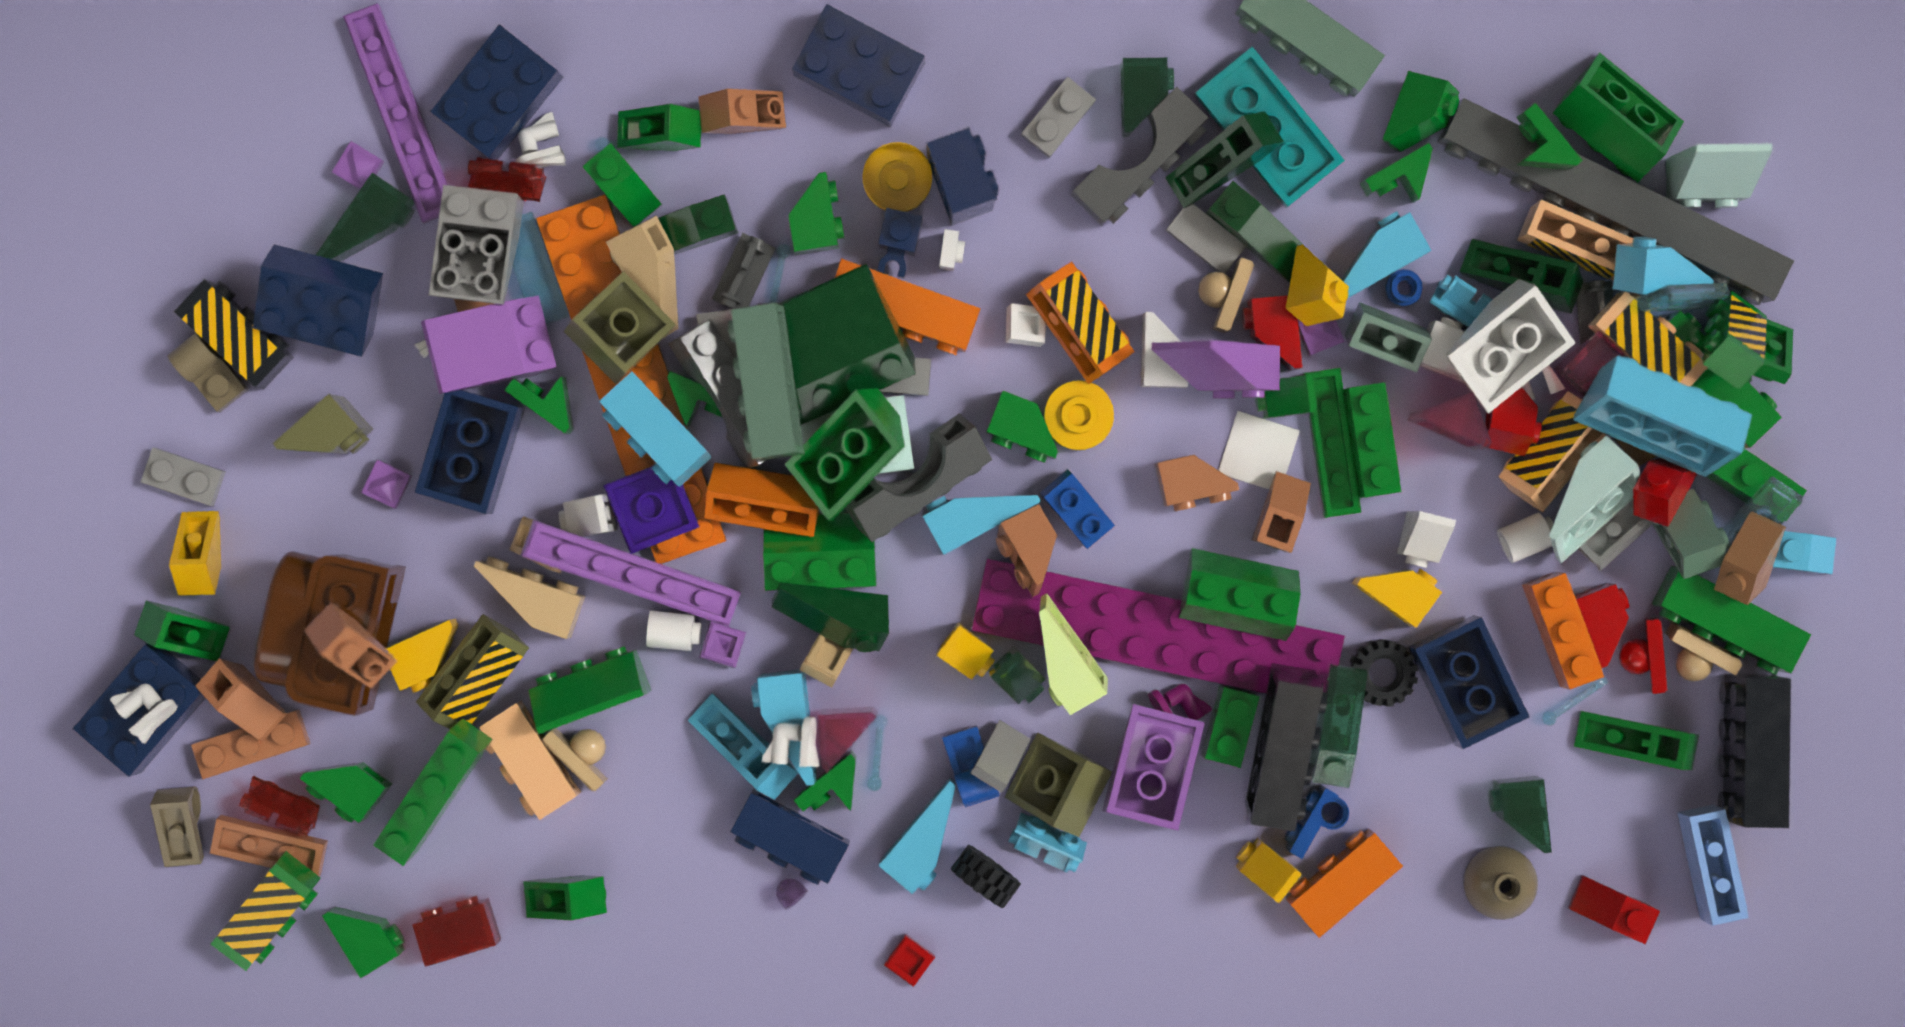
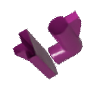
(1192, 705)

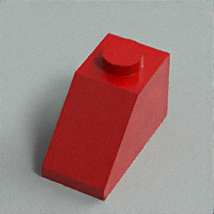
(1274, 325)
(1514, 424)
(1661, 491)
(1604, 617)
(1614, 909)

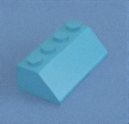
(1664, 416)

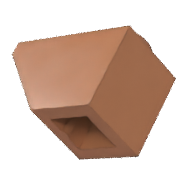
(741, 111)
(1191, 479)
(1282, 512)
(1029, 544)
(349, 646)
(241, 698)

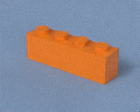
(924, 312)

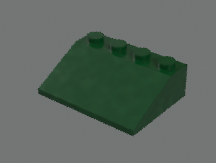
(843, 342)

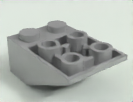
(475, 244)

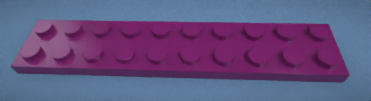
(1147, 630)

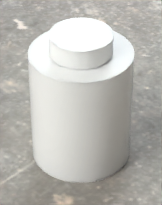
(1525, 537)
(672, 631)

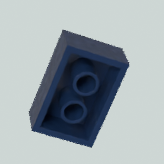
(858, 65)
(497, 93)
(960, 175)
(317, 300)
(469, 451)
(1468, 681)
(110, 731)

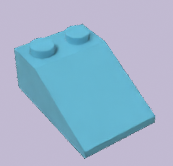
(785, 700)

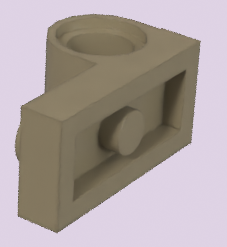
(208, 372)
(176, 820)

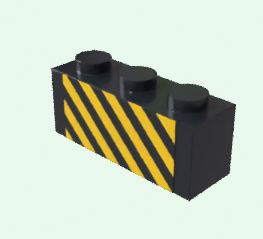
(231, 333)

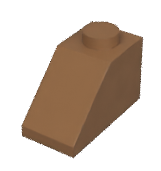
(1750, 559)

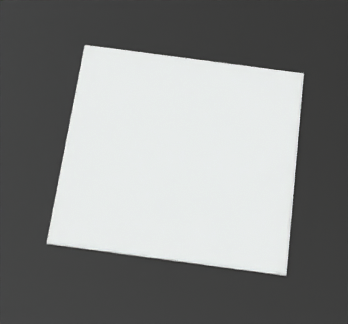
(1257, 450)

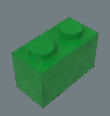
(1230, 726)

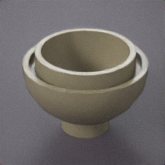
(1488, 871)

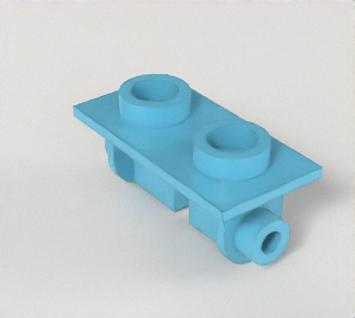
(1455, 299)
(1063, 848)

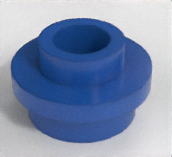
(1411, 279)

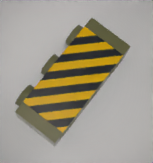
(472, 673)

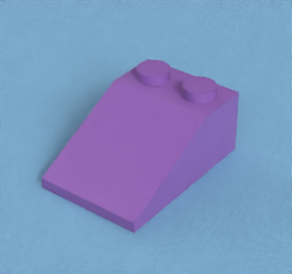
(489, 344)
(1224, 366)
(1154, 767)

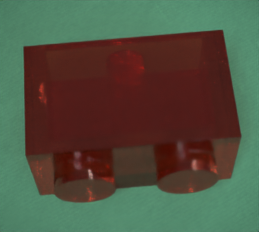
(456, 931)

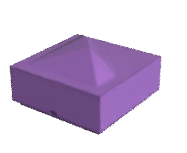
(357, 165)
(1320, 336)
(386, 484)
(722, 644)

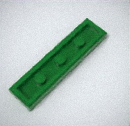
(1333, 446)

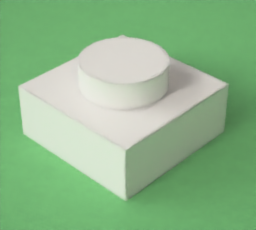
(952, 250)
(1024, 325)

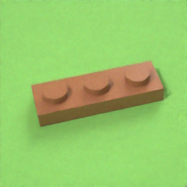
(241, 748)
(265, 844)

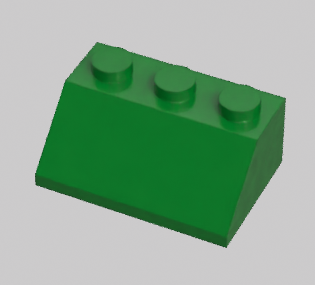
(1618, 118)
(848, 450)
(831, 559)
(1241, 594)
(587, 689)

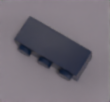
(789, 838)

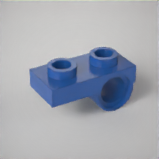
(1077, 508)
(963, 751)
(1306, 830)

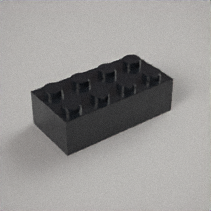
(1284, 747)
(1755, 750)

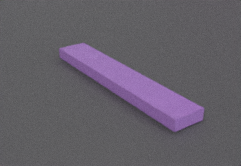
(398, 109)
(630, 573)

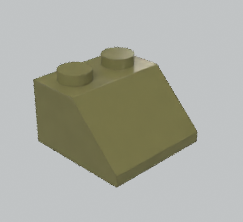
(619, 327)
(327, 428)
(1058, 785)

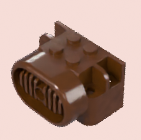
(296, 596)

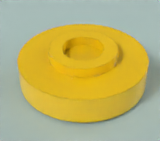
(897, 177)
(1079, 415)

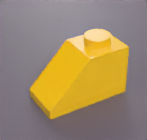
(1315, 290)
(197, 553)
(1402, 593)
(966, 652)
(422, 656)
(1267, 869)

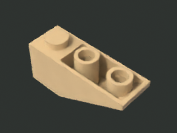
(650, 262)
(537, 602)

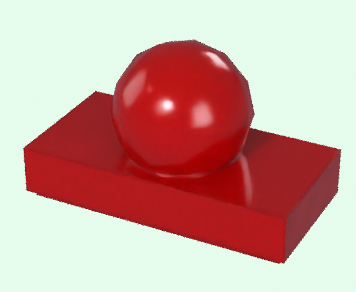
(1643, 656)

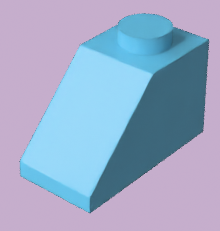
(1806, 553)

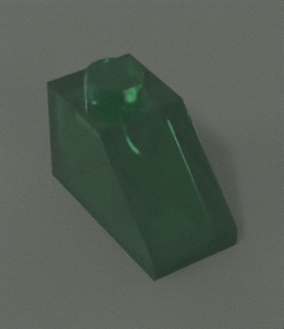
(1143, 88)
(1523, 807)

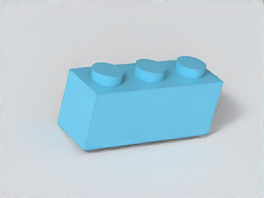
(653, 430)

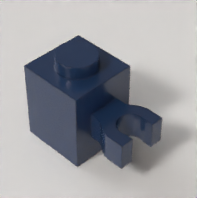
(899, 237)

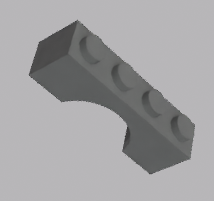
(1173, 124)
(711, 364)
(953, 455)

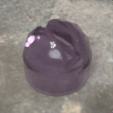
(790, 892)

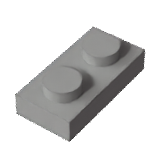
(1058, 117)
(183, 476)
(1614, 537)

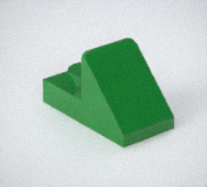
(1553, 148)
(1409, 170)
(1778, 353)
(688, 397)
(553, 408)
(838, 778)

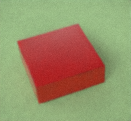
(909, 960)

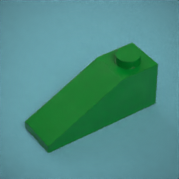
(1636, 740)

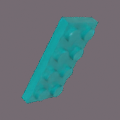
(1253, 87)

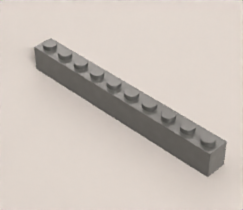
(1618, 203)

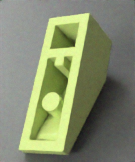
(1071, 669)

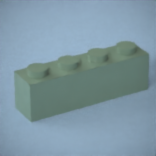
(1315, 39)
(766, 382)

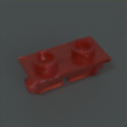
(520, 179)
(295, 812)

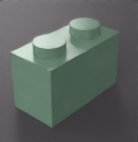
(1388, 337)
(1693, 537)

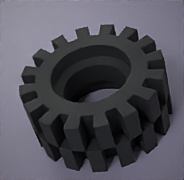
(1404, 666)
(985, 876)

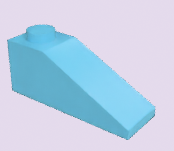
(1386, 252)
(1648, 267)
(967, 518)
(741, 747)
(918, 848)

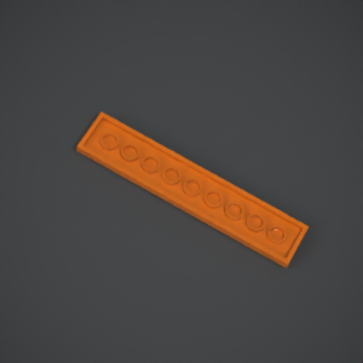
(584, 268)

